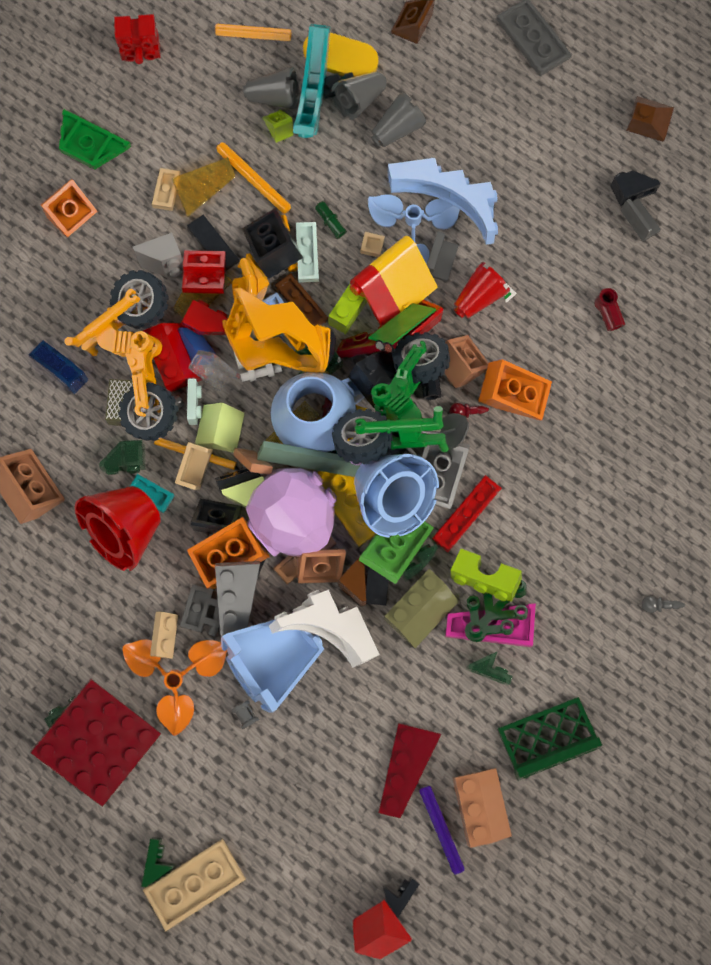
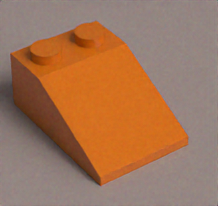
(515, 390)

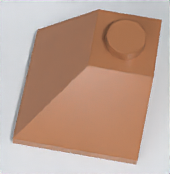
(465, 361)

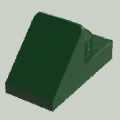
(153, 868)

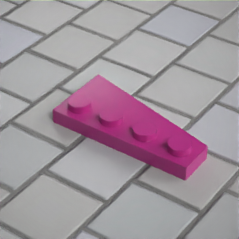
(521, 636)

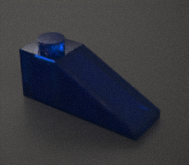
(59, 366)

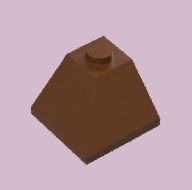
(650, 119)

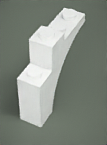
(340, 627)

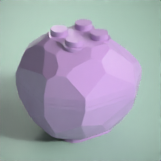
(292, 512)

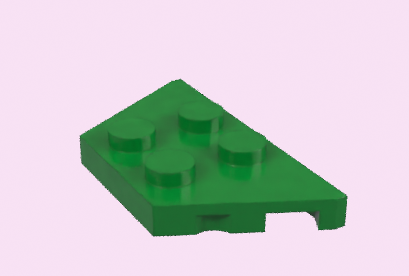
(89, 142)

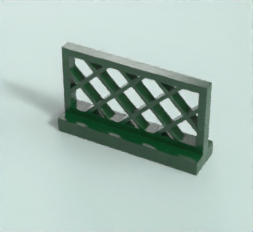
(555, 757)

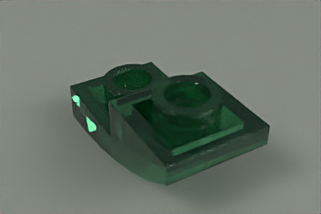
(424, 557)

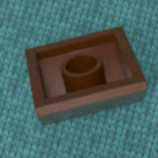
(413, 19)
(354, 583)

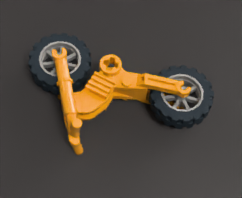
(128, 310)

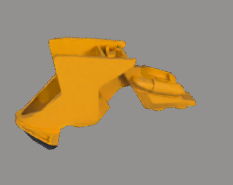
(269, 321)

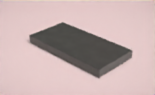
(533, 37)

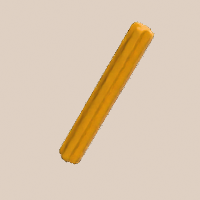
(253, 32)

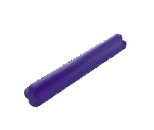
(442, 830)

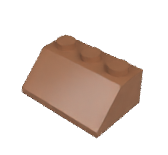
(27, 486)
(482, 807)

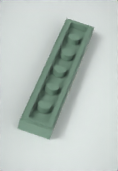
(305, 458)

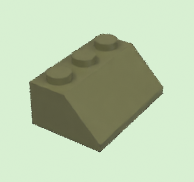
(421, 608)

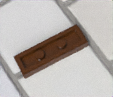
(294, 292)

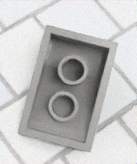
(448, 469)

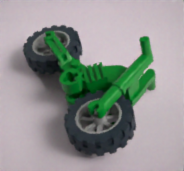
(399, 412)

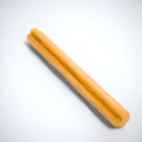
(254, 178)

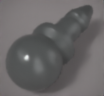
(652, 604)

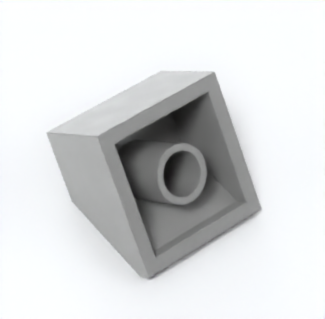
(160, 256)

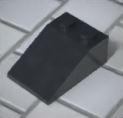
(272, 243)
(372, 371)

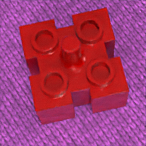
(137, 38)

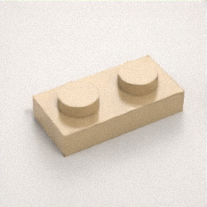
(165, 190)
(164, 635)

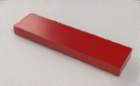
(466, 513)

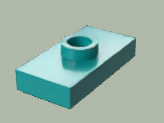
(157, 494)

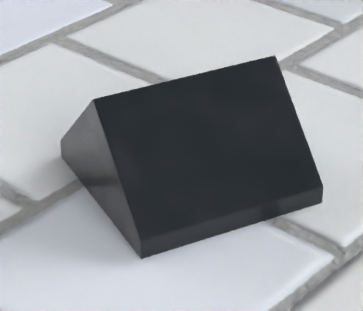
(214, 516)

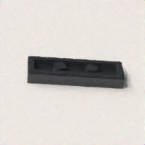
(211, 240)

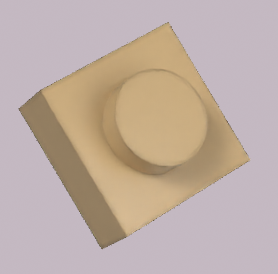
(372, 244)

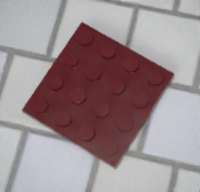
(95, 742)

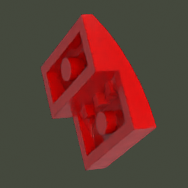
(204, 272)

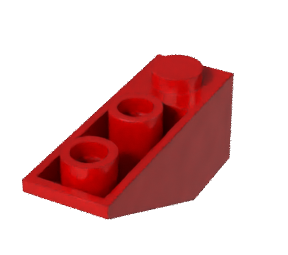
(203, 319)

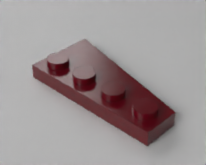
(407, 762)

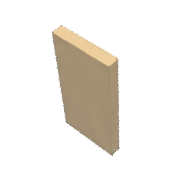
(194, 884)

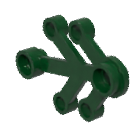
(493, 613)

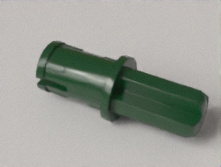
(330, 219)

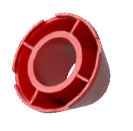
(119, 524)

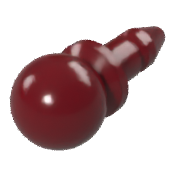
(465, 410)

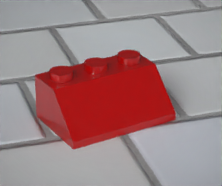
(174, 358)

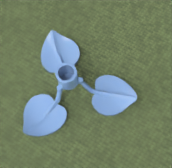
(387, 209)

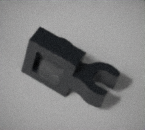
(332, 79)

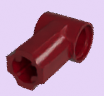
(610, 311)

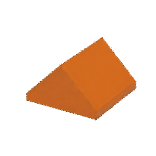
(68, 208)

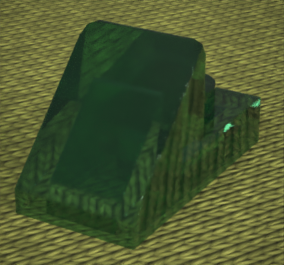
(484, 668)

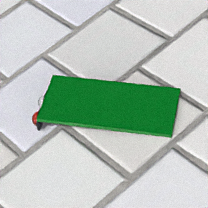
(400, 326)

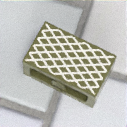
(115, 394)

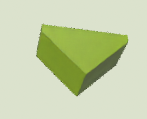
(279, 125)

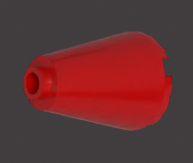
(480, 291)

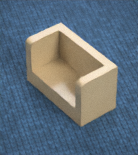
(193, 466)

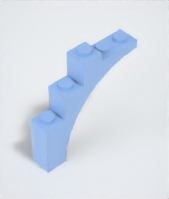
(427, 178)

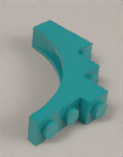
(313, 82)

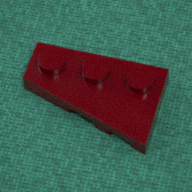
(358, 345)

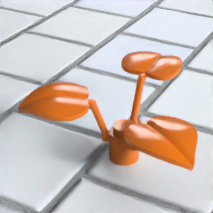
(175, 711)

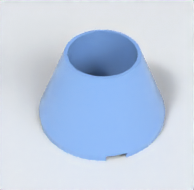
(305, 434)
(406, 500)

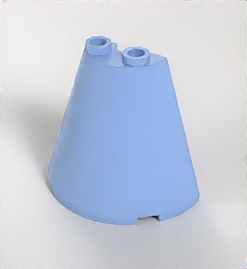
(268, 662)

